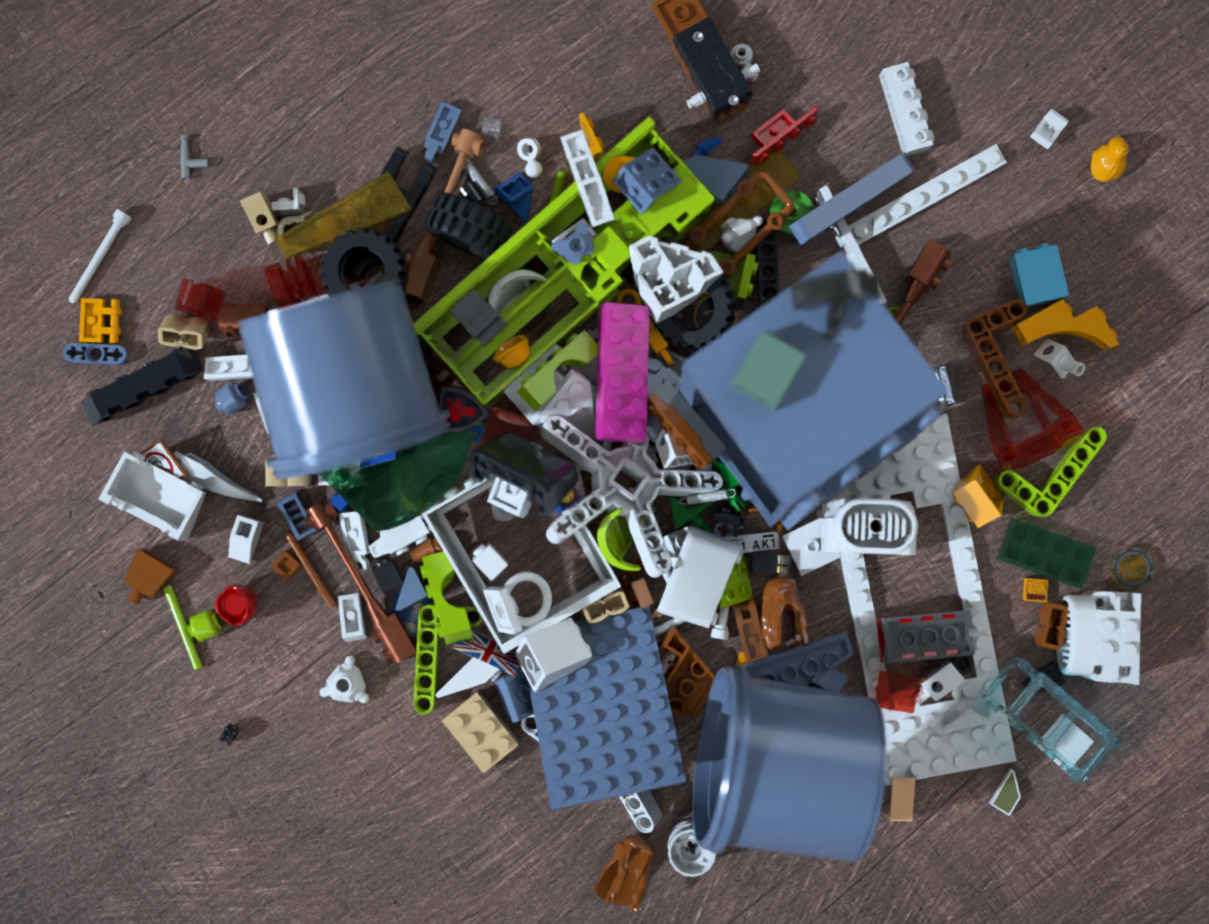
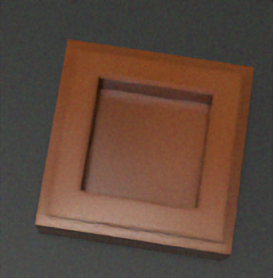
(286, 565)

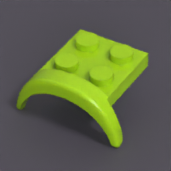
(615, 540)

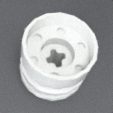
(684, 858)

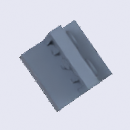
(515, 696)

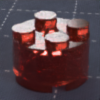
(200, 299)

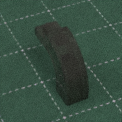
(835, 287)

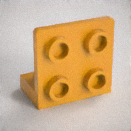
(596, 144)

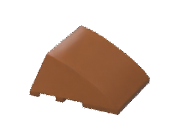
(685, 675)

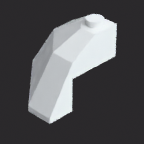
(670, 275)

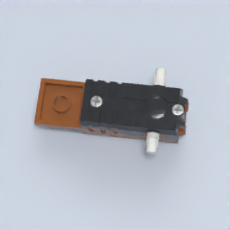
(705, 59)

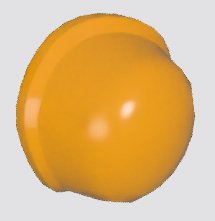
(513, 352)

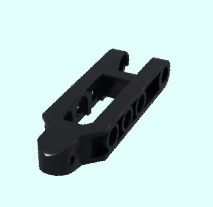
(360, 263)

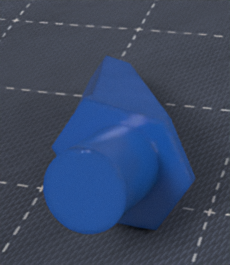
(707, 146)

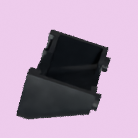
(526, 467)

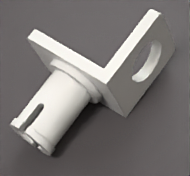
(1060, 359)

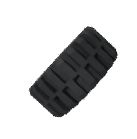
(466, 225)
(357, 242)
(719, 324)

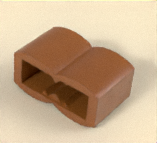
(1052, 621)

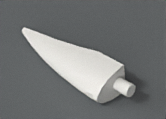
(212, 479)

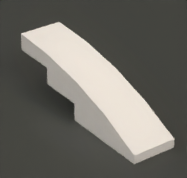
(587, 178)

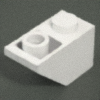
(244, 538)

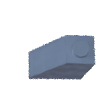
(718, 175)

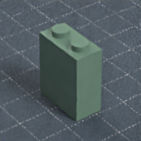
(768, 370)

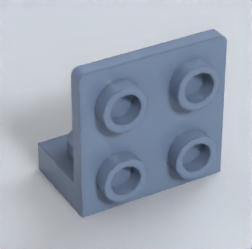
(646, 180)

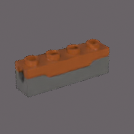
(684, 425)

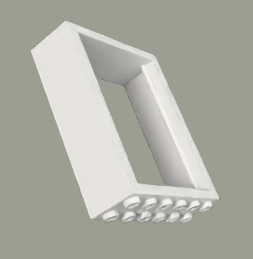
(474, 584)

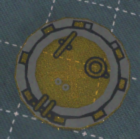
(1131, 568)

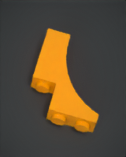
(1059, 320)

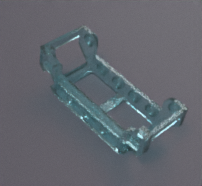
(1075, 711)

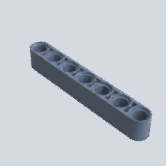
(852, 198)

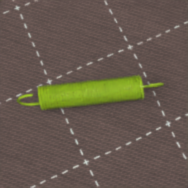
(558, 185)

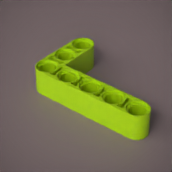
(1056, 477)
(432, 648)

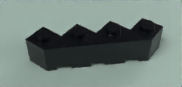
(134, 389)

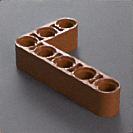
(994, 355)

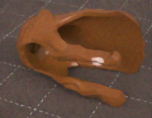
(778, 595)
(626, 873)

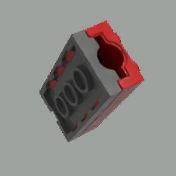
(924, 636)

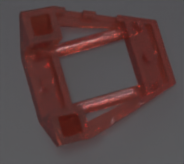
(1036, 448)

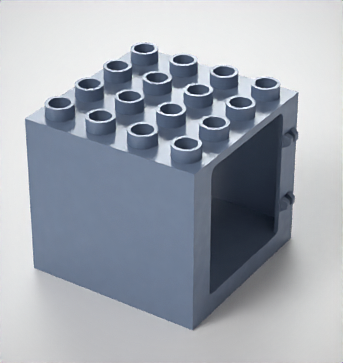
(839, 414)

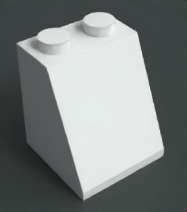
(552, 653)

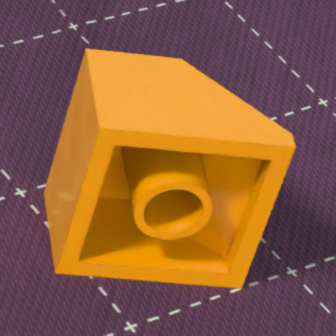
(979, 497)

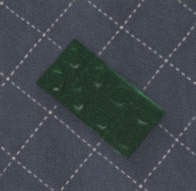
(1046, 553)

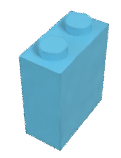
(1038, 275)

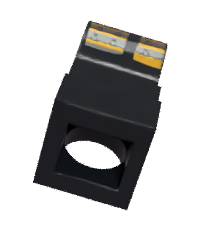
(770, 563)

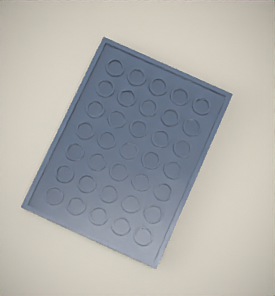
(610, 721)

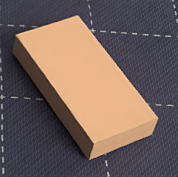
(901, 799)

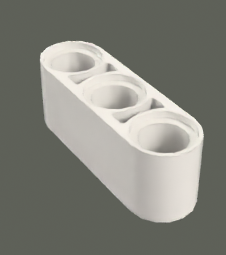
(642, 810)

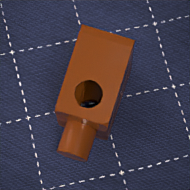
(148, 575)

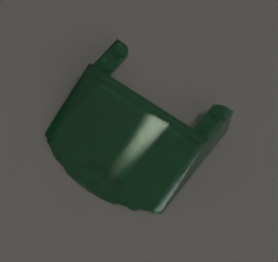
(406, 486)

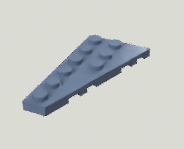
(802, 663)

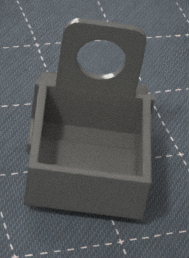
(478, 318)

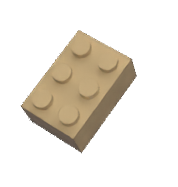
(481, 731)

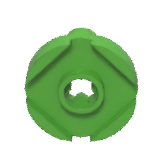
(802, 205)

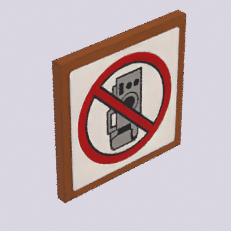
(163, 458)

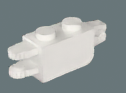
(399, 538)

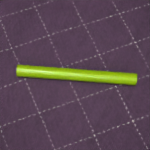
(182, 626)

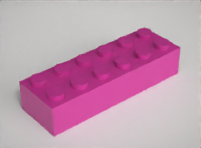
(622, 373)

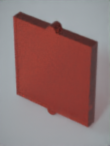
(897, 691)

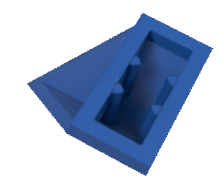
(516, 195)

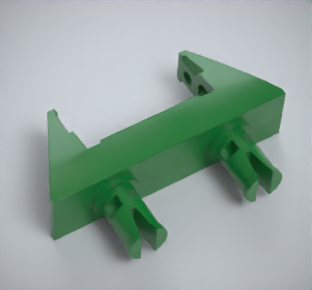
(691, 513)

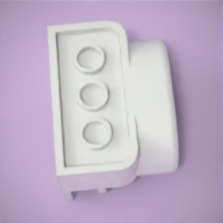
(848, 521)
(1102, 636)

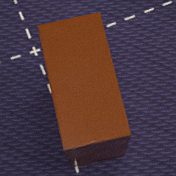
(642, 592)

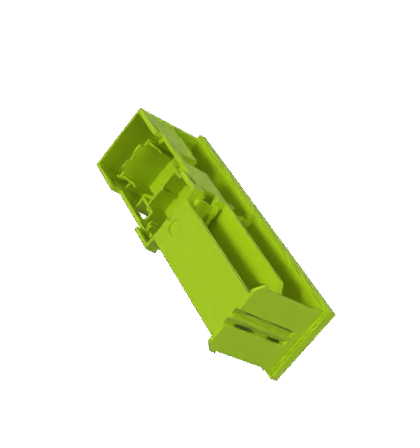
(586, 281)

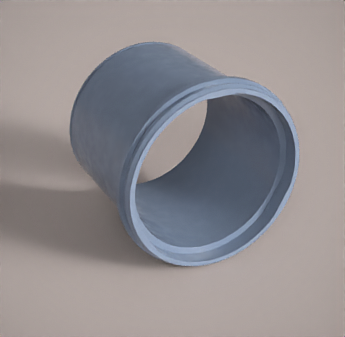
(341, 380)
(788, 768)

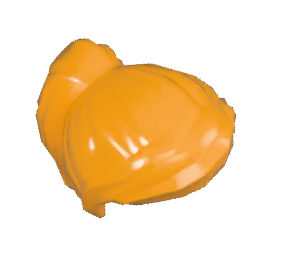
(1110, 159)

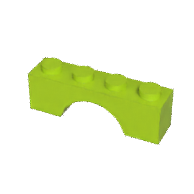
(541, 386)
(453, 621)

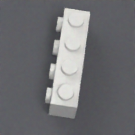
(906, 110)

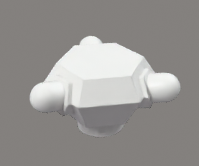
(739, 232)
(346, 683)

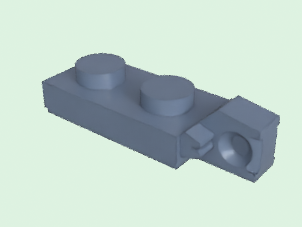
(441, 130)

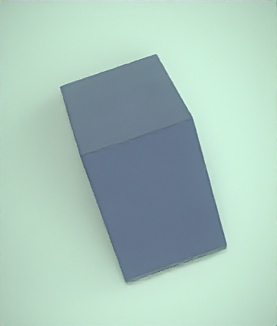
(412, 591)

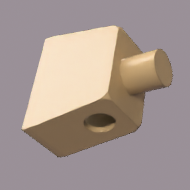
(257, 207)

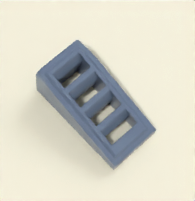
(285, 511)

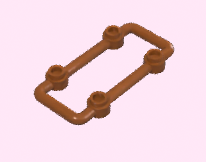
(744, 190)

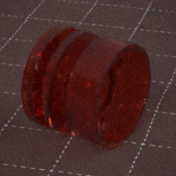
(292, 281)

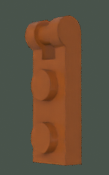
(750, 631)

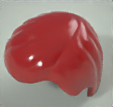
(236, 605)

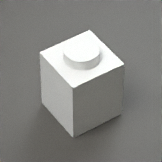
(489, 560)

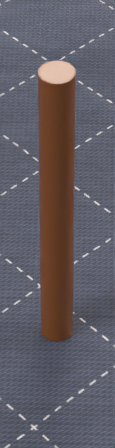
(302, 556)

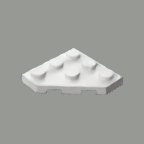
(572, 403)

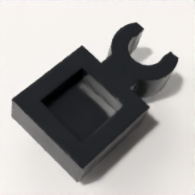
(1052, 672)

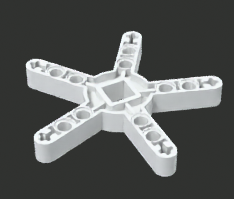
(611, 496)

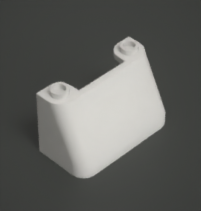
(154, 495)
(699, 577)

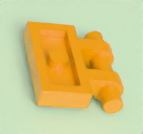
(93, 321)

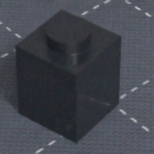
(388, 575)

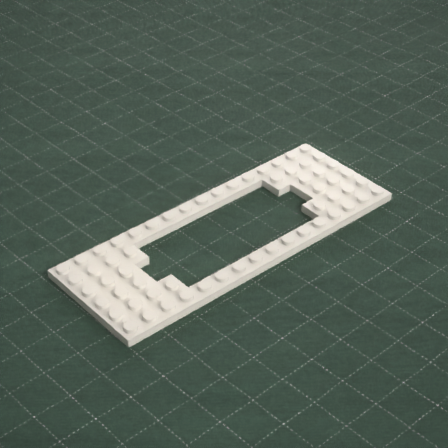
(915, 740)

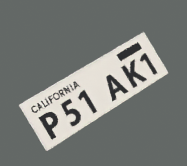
(756, 542)

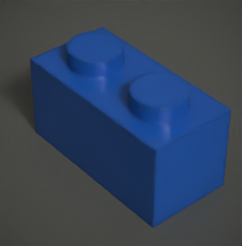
(339, 503)

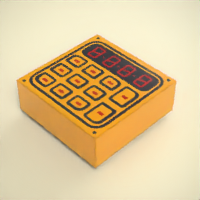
(1035, 590)

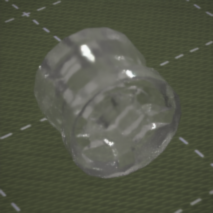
(492, 127)

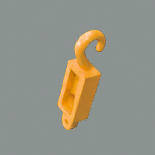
(656, 341)

